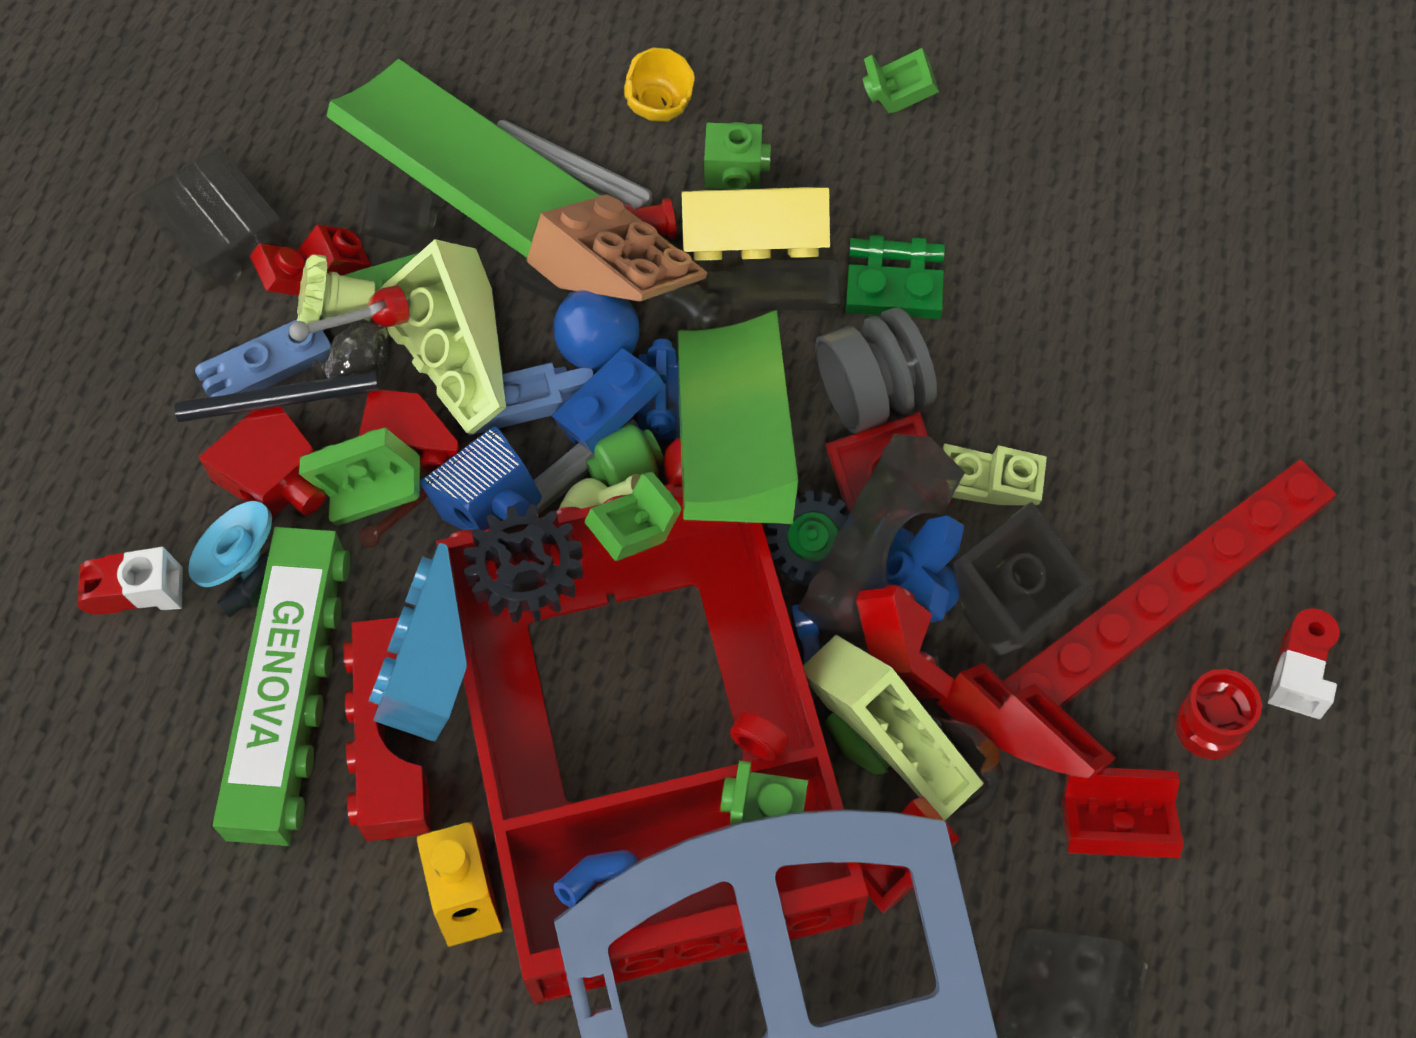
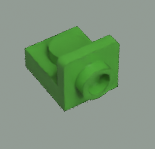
(761, 795)

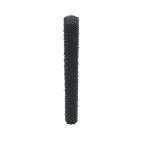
(276, 396)

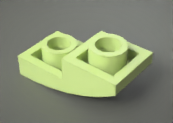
(1000, 477)

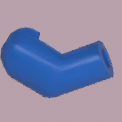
(591, 872)

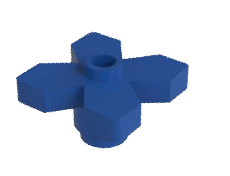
(921, 562)

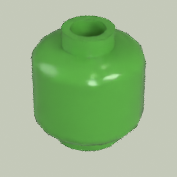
(625, 454)

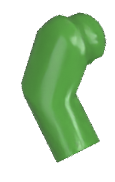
(854, 746)

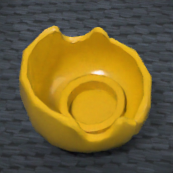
(657, 75)

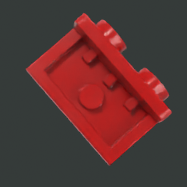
(1123, 813)

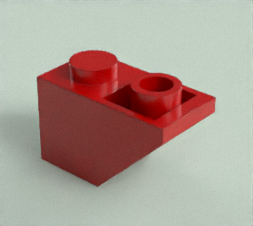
(412, 423)

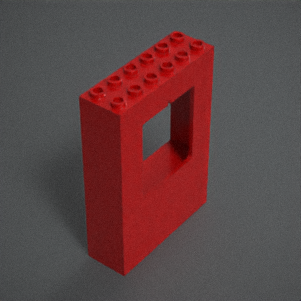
(546, 836)

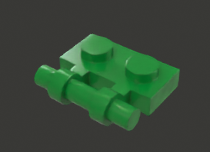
(880, 288)

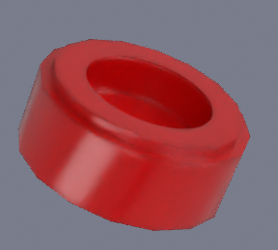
(759, 736)

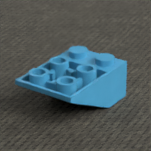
(424, 679)

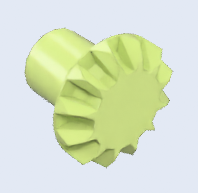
(330, 293)

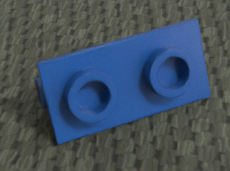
(662, 410)

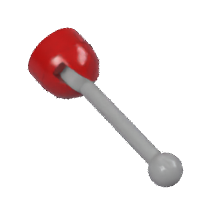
(385, 307)

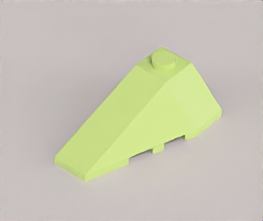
(453, 330)

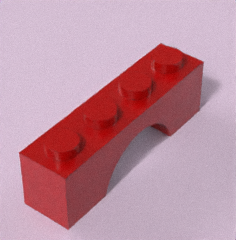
(390, 792)

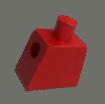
(262, 462)

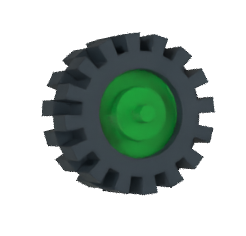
(803, 546)

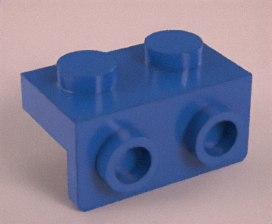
(608, 400)

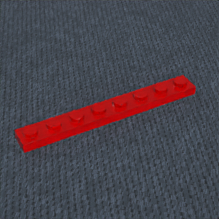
(1175, 586)

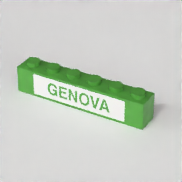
(281, 688)

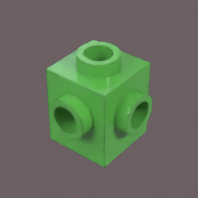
(735, 156)

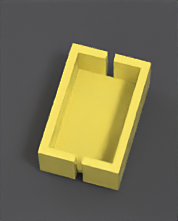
(756, 222)

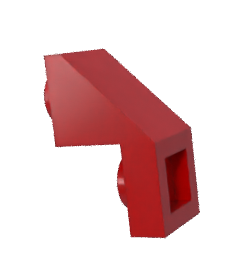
(283, 267)
(894, 634)

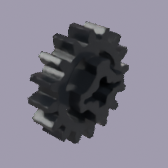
(528, 584)

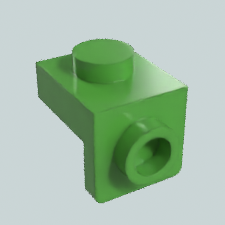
(900, 81)
(635, 520)

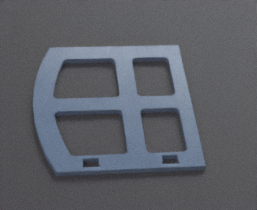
(748, 859)

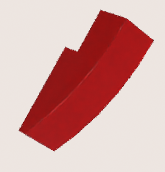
(1024, 723)

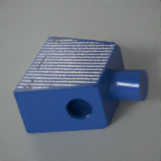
(481, 482)

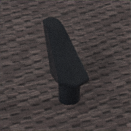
(248, 588)

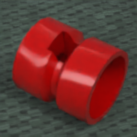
(1218, 714)

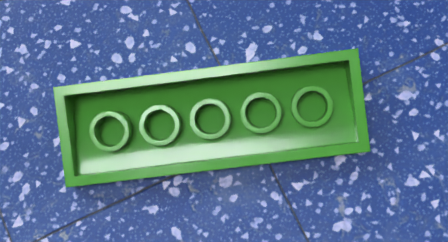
(457, 153)
(736, 424)

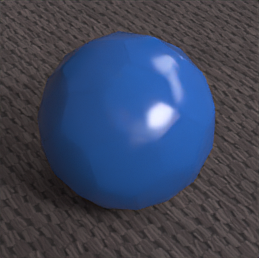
(594, 328)

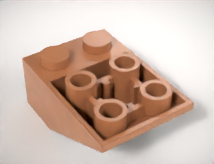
(608, 252)

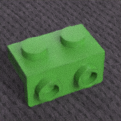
(364, 475)

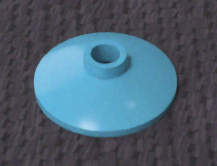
(230, 544)

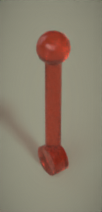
(371, 536)

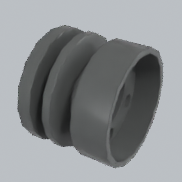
(876, 370)

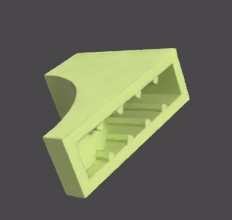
(893, 722)

